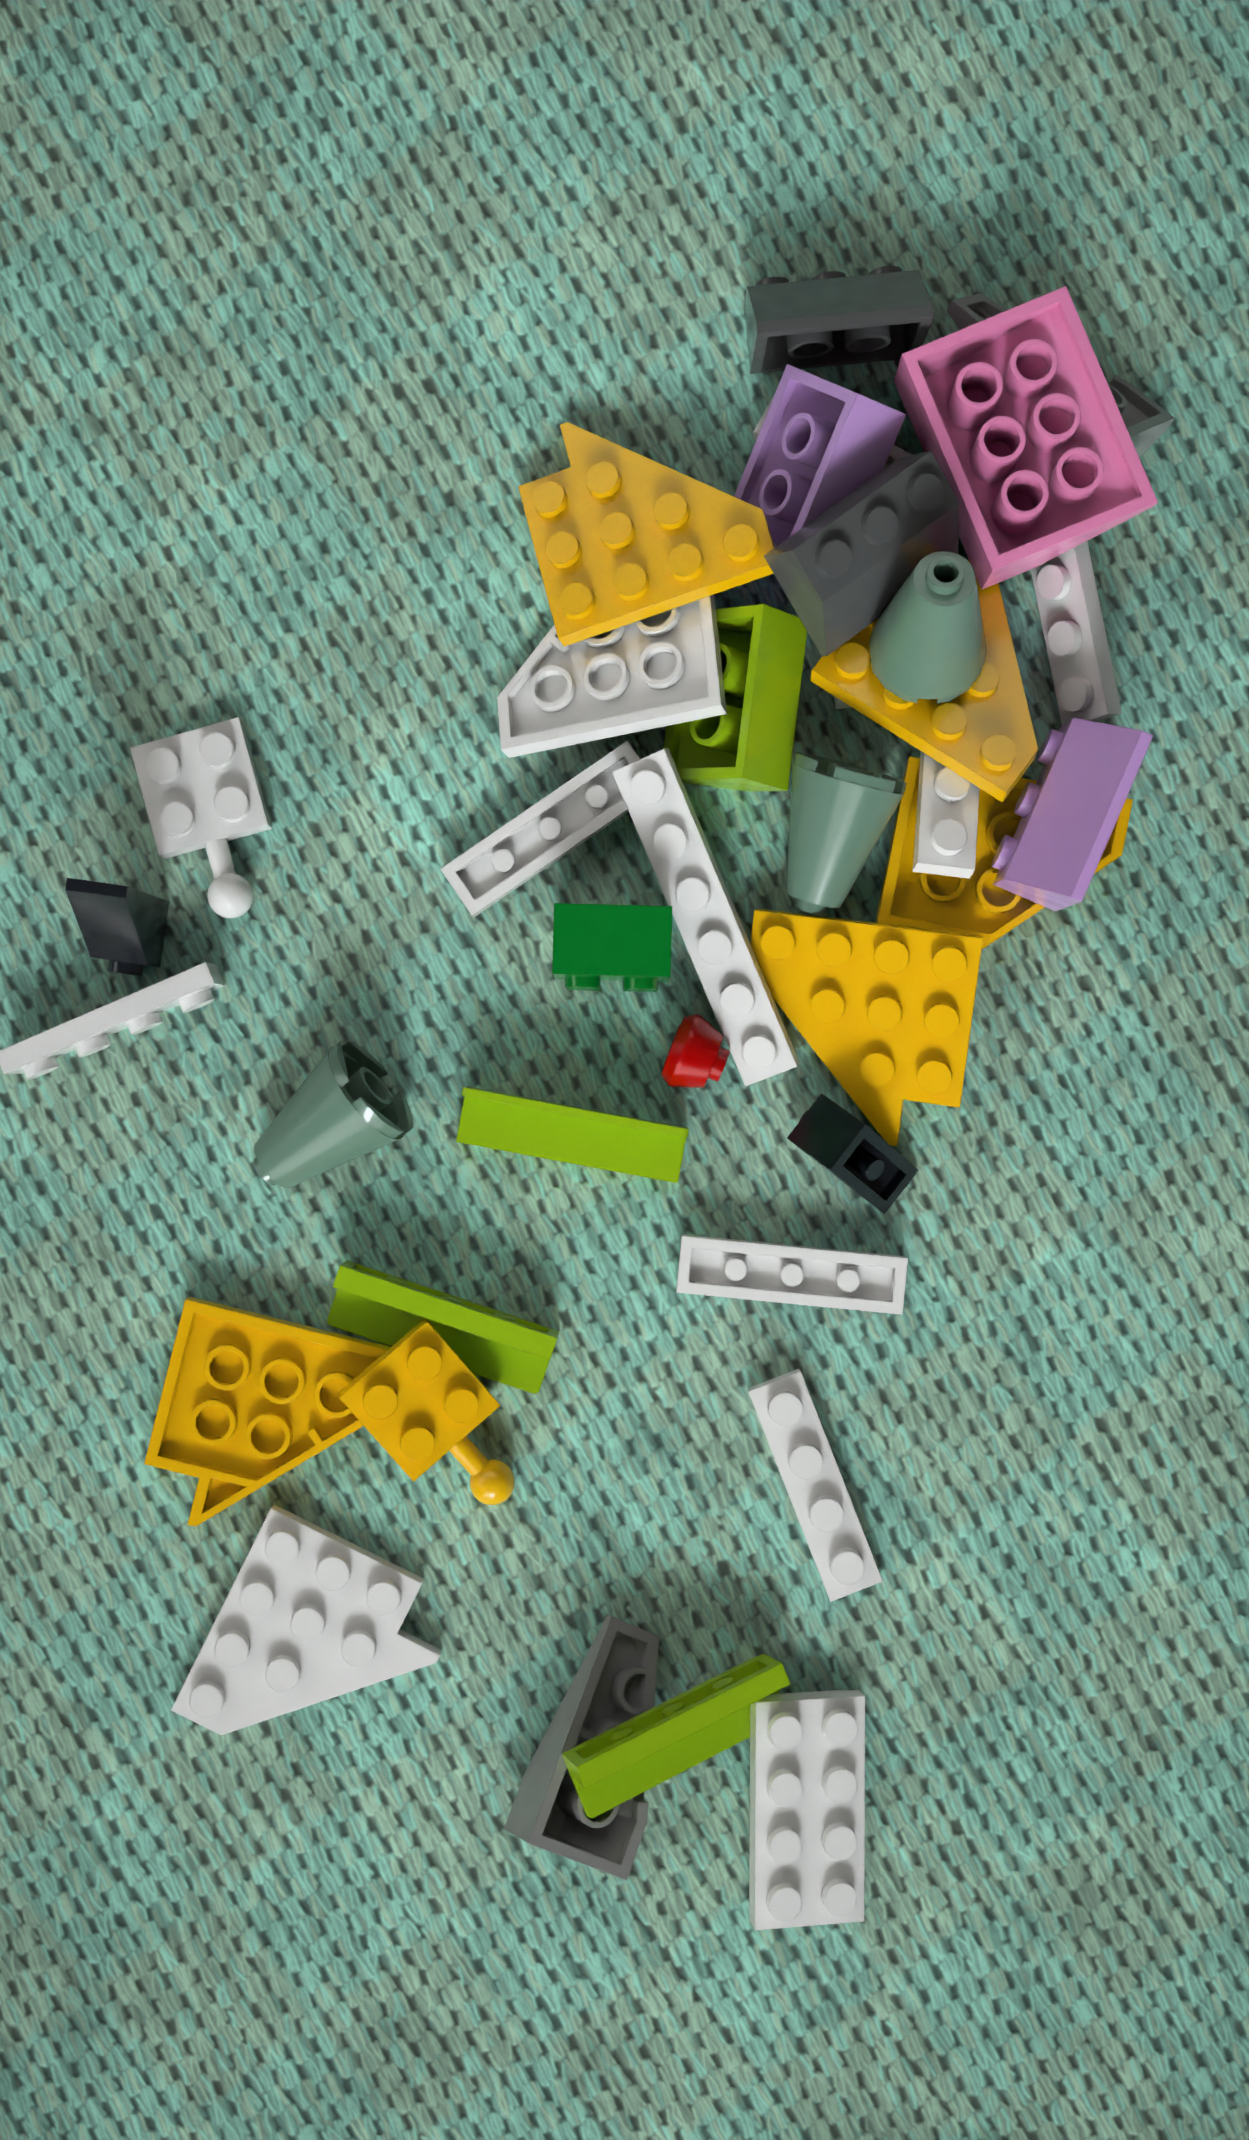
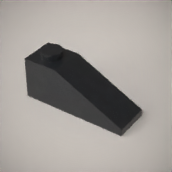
(119, 924)

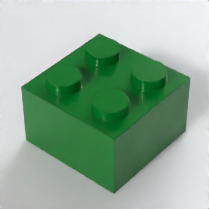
(612, 945)

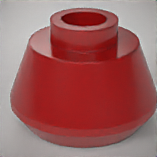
(694, 1054)

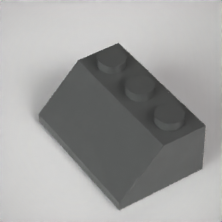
(836, 319)
(864, 547)

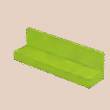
(571, 1134)
(484, 1338)
(671, 1736)

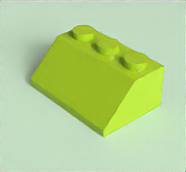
(762, 684)

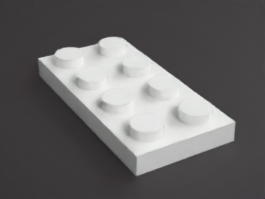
(807, 1809)

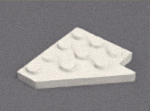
(615, 682)
(302, 1628)

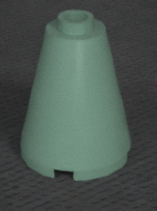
(931, 632)
(834, 828)
(332, 1119)

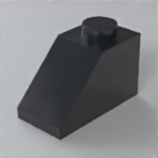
(852, 1153)

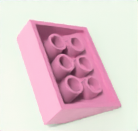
(1024, 435)

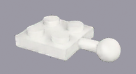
(201, 796)

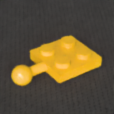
(425, 1403)

